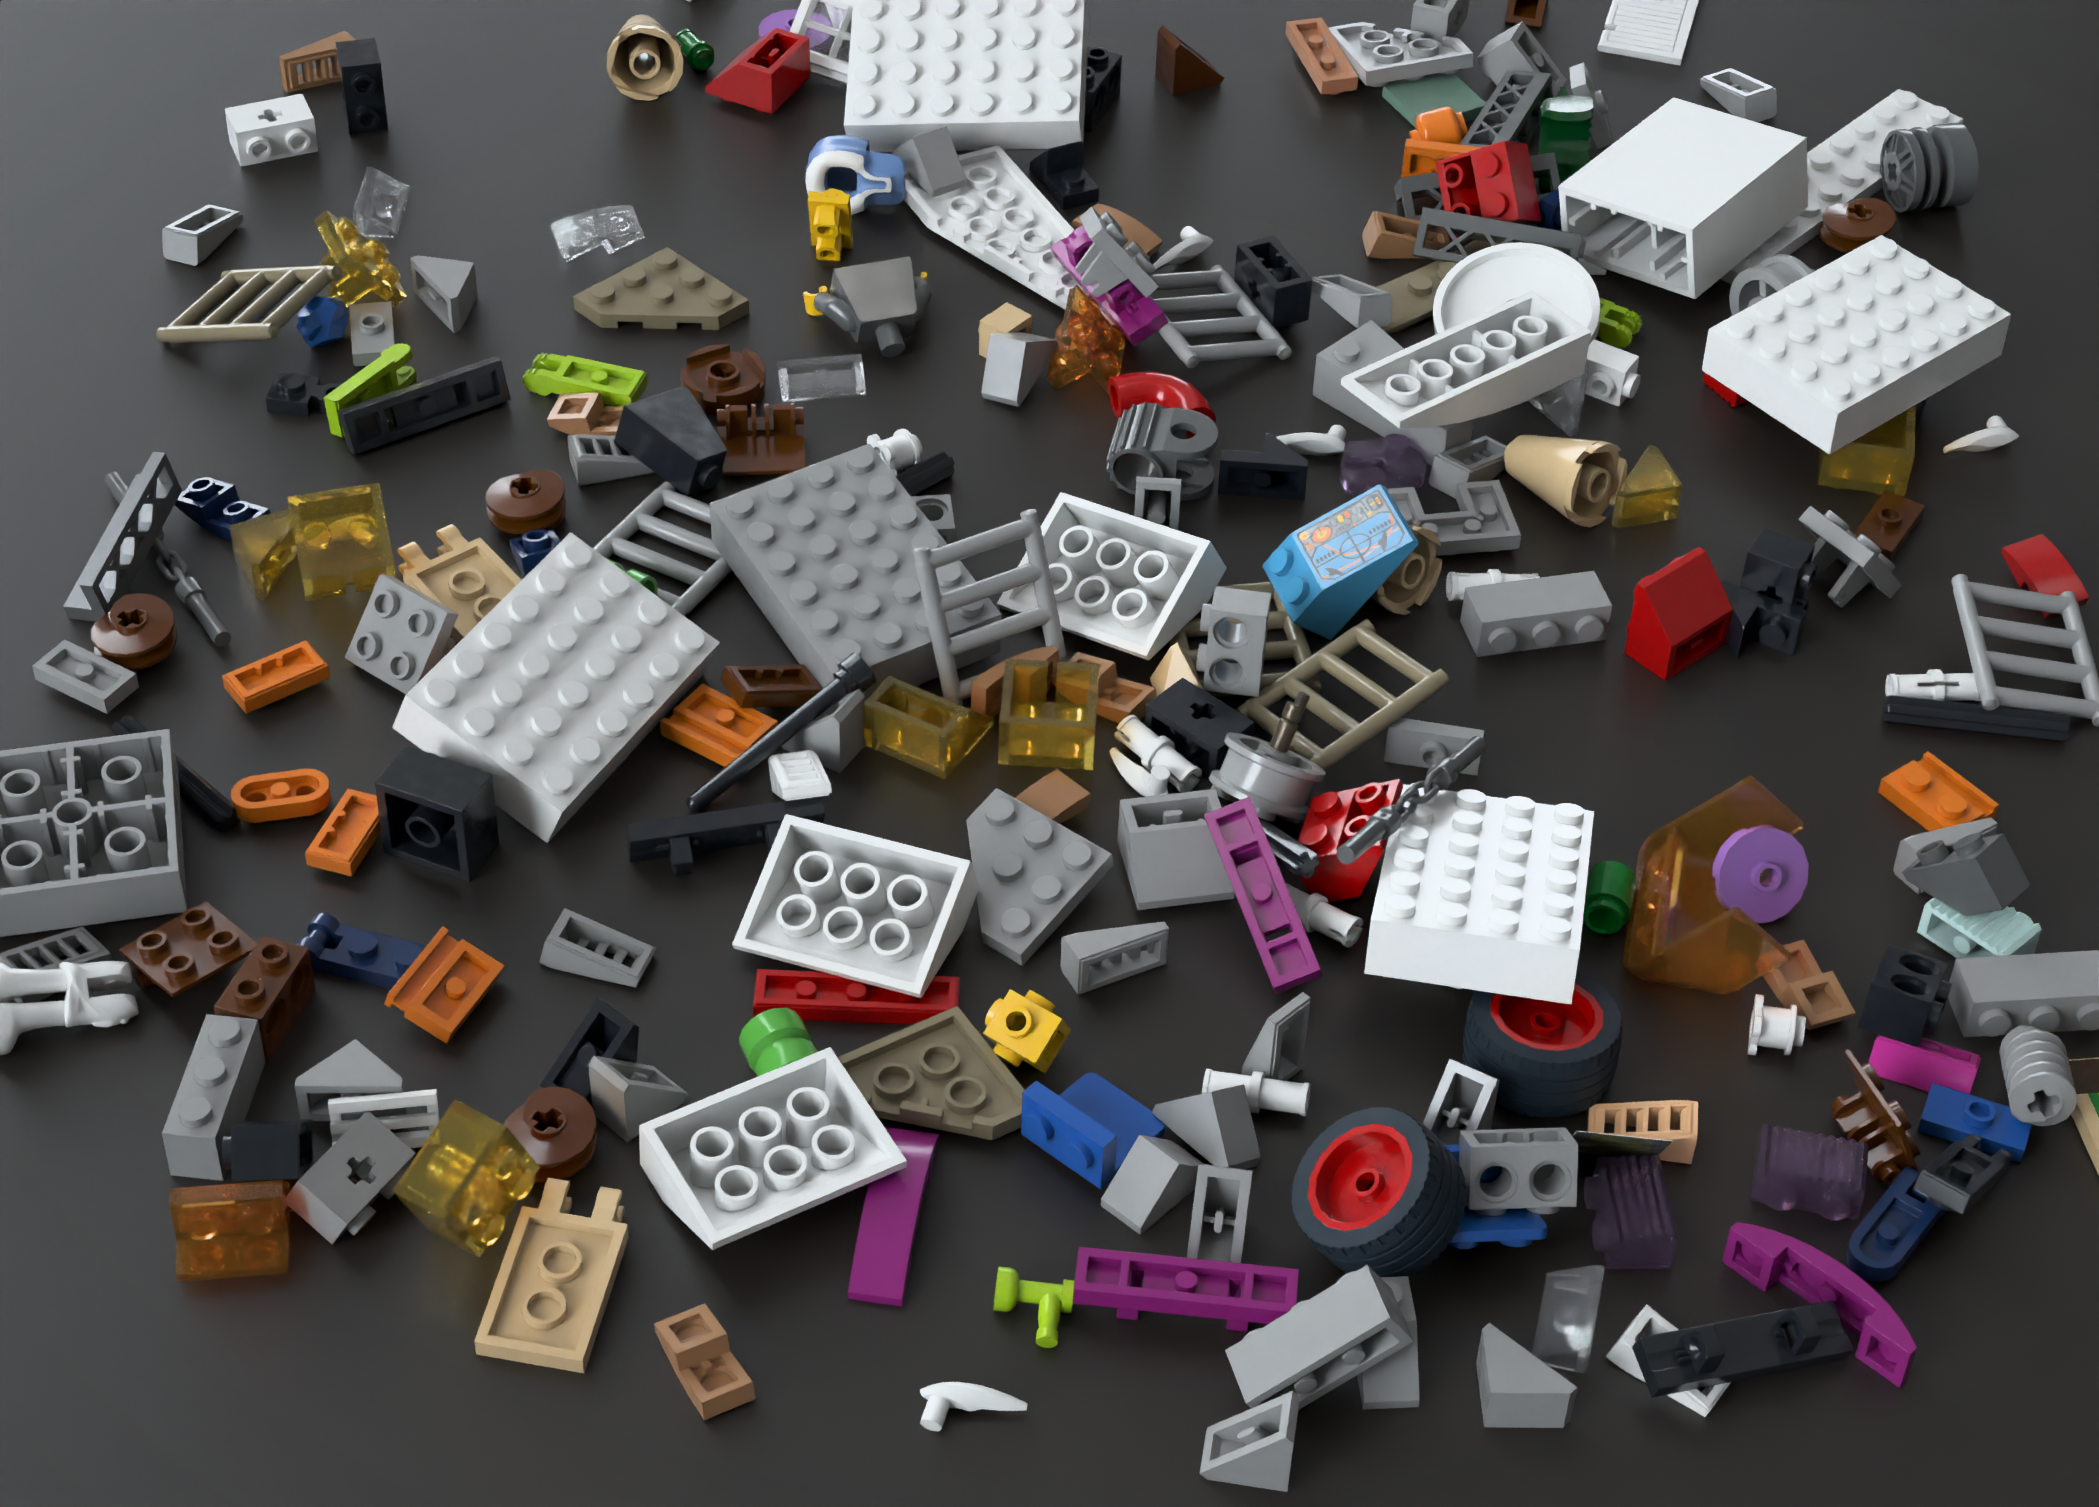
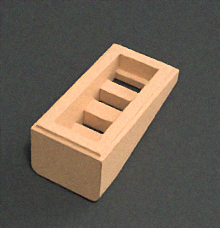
(1671, 1118)

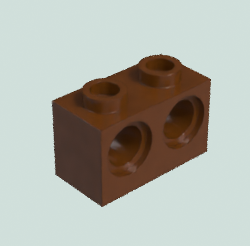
(271, 988)

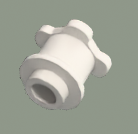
(899, 451)
(1775, 1027)

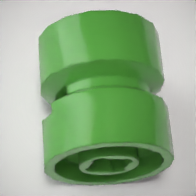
(775, 1040)

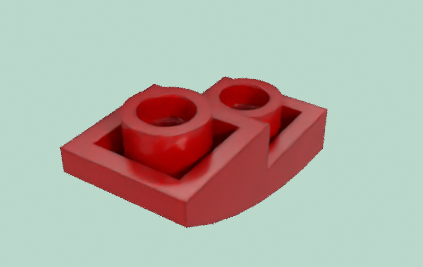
(2043, 569)

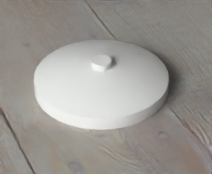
(1510, 271)

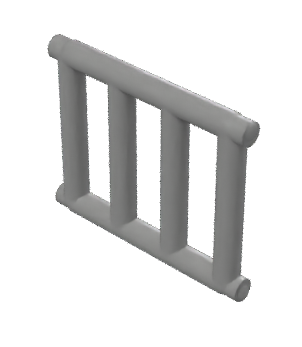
(1231, 298)
(642, 519)
(937, 604)
(1985, 661)

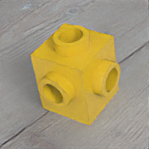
(1025, 1030)

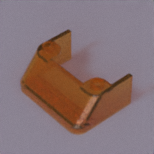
(1676, 923)

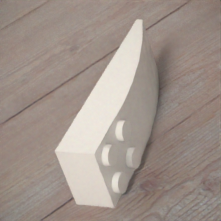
(1476, 366)

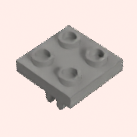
(1111, 258)
(1858, 553)
(401, 634)

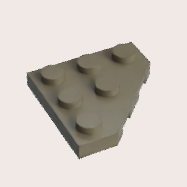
(661, 294)
(938, 1078)

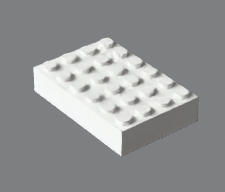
(978, 66)
(1855, 343)
(557, 684)
(1484, 895)

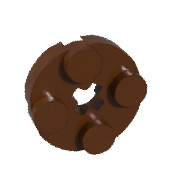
(741, 382)

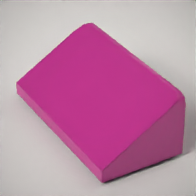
(1924, 1064)

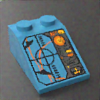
(1340, 561)

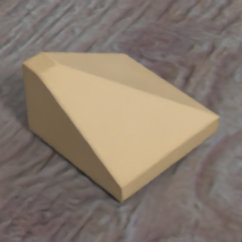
(1173, 667)

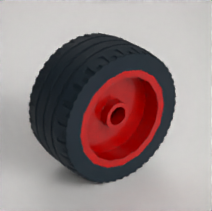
(1546, 1052)
(1379, 1193)

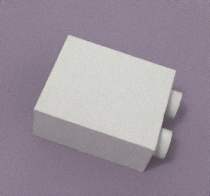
(1686, 196)

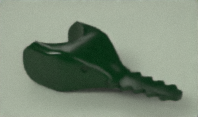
(1566, 132)

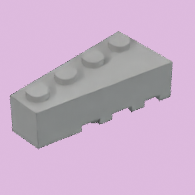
(1357, 351)

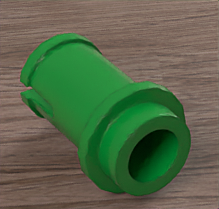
(698, 53)

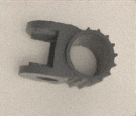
(1155, 444)

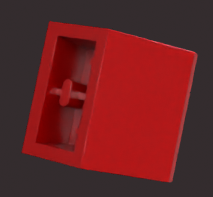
(765, 72)
(1491, 183)
(1678, 615)
(1333, 821)

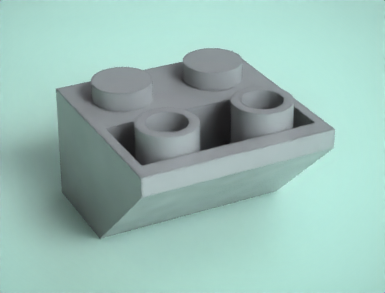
(1171, 850)

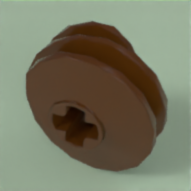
(1856, 223)
(527, 502)
(135, 632)
(556, 1131)

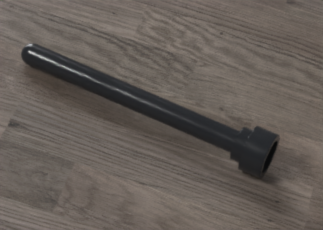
(851, 675)

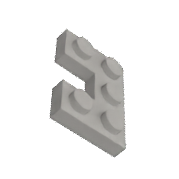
(1480, 525)

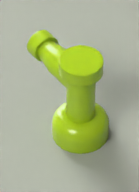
(1050, 1297)

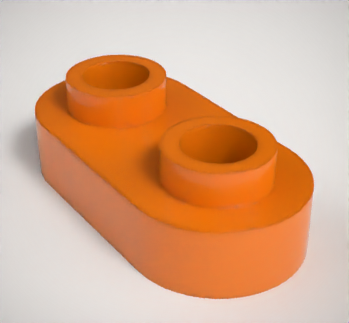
(281, 795)

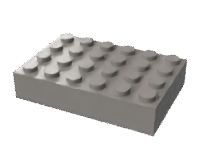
(838, 571)
(90, 833)

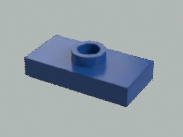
(1958, 1114)

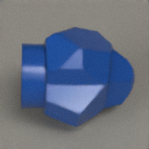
(322, 321)

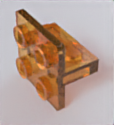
(1085, 343)
(231, 1230)

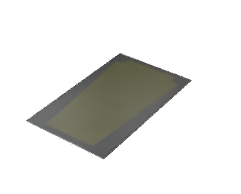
(1618, 1144)

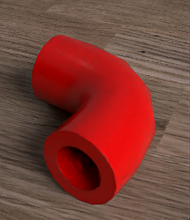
(1156, 388)

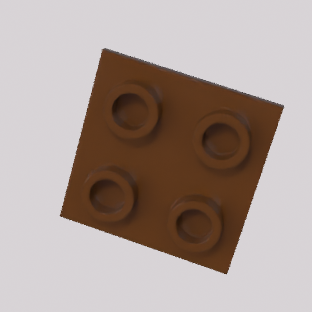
(762, 443)
(187, 950)
(1876, 1122)

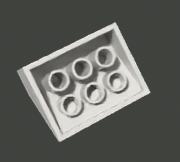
(1120, 576)
(857, 906)
(766, 1149)

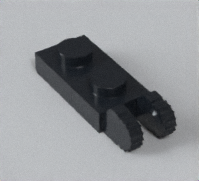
(1962, 1174)

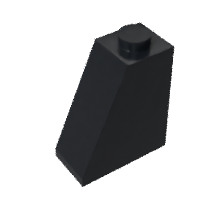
(673, 440)

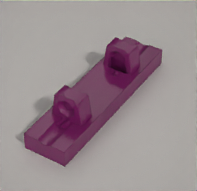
(1124, 304)
(1262, 895)
(1183, 1287)

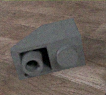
(1969, 875)

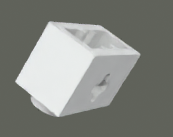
(271, 129)

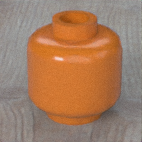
(1440, 126)

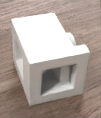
(1611, 373)

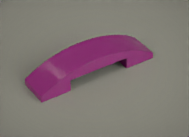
(890, 1222)
(1771, 1257)

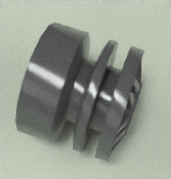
(1929, 167)

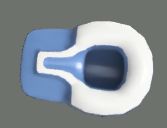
(849, 166)

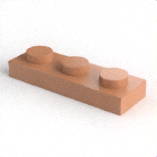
(1321, 56)

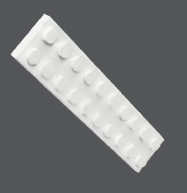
(1847, 169)

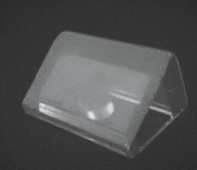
(380, 204)
(820, 378)
(1568, 1317)

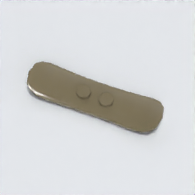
(1416, 291)

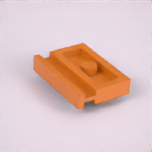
(715, 725)
(1936, 794)
(444, 985)

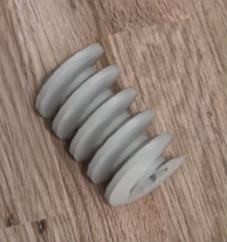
(2037, 1076)

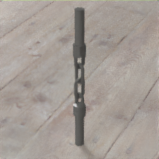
(187, 588)
(1389, 818)

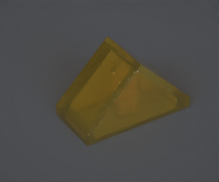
(1648, 493)
(263, 549)

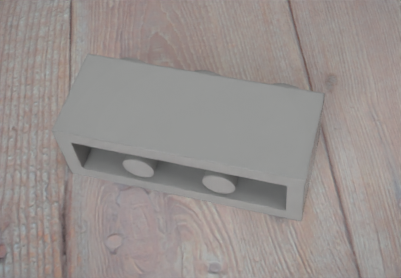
(1535, 613)
(2028, 989)
(213, 1095)
(1321, 1341)

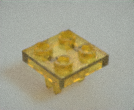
(361, 260)

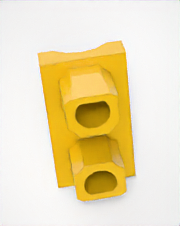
(830, 223)

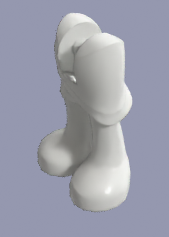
(79, 1004)

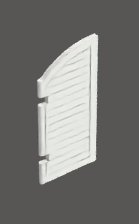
(1649, 29)

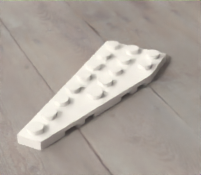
(1000, 222)

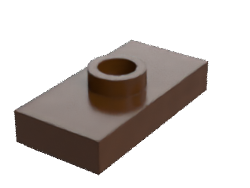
(1890, 522)
(770, 685)

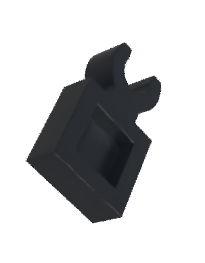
(297, 394)

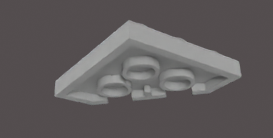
(1398, 56)
(1027, 873)

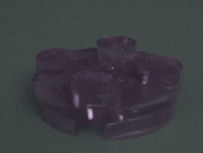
(1366, 459)

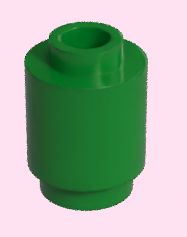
(1609, 896)

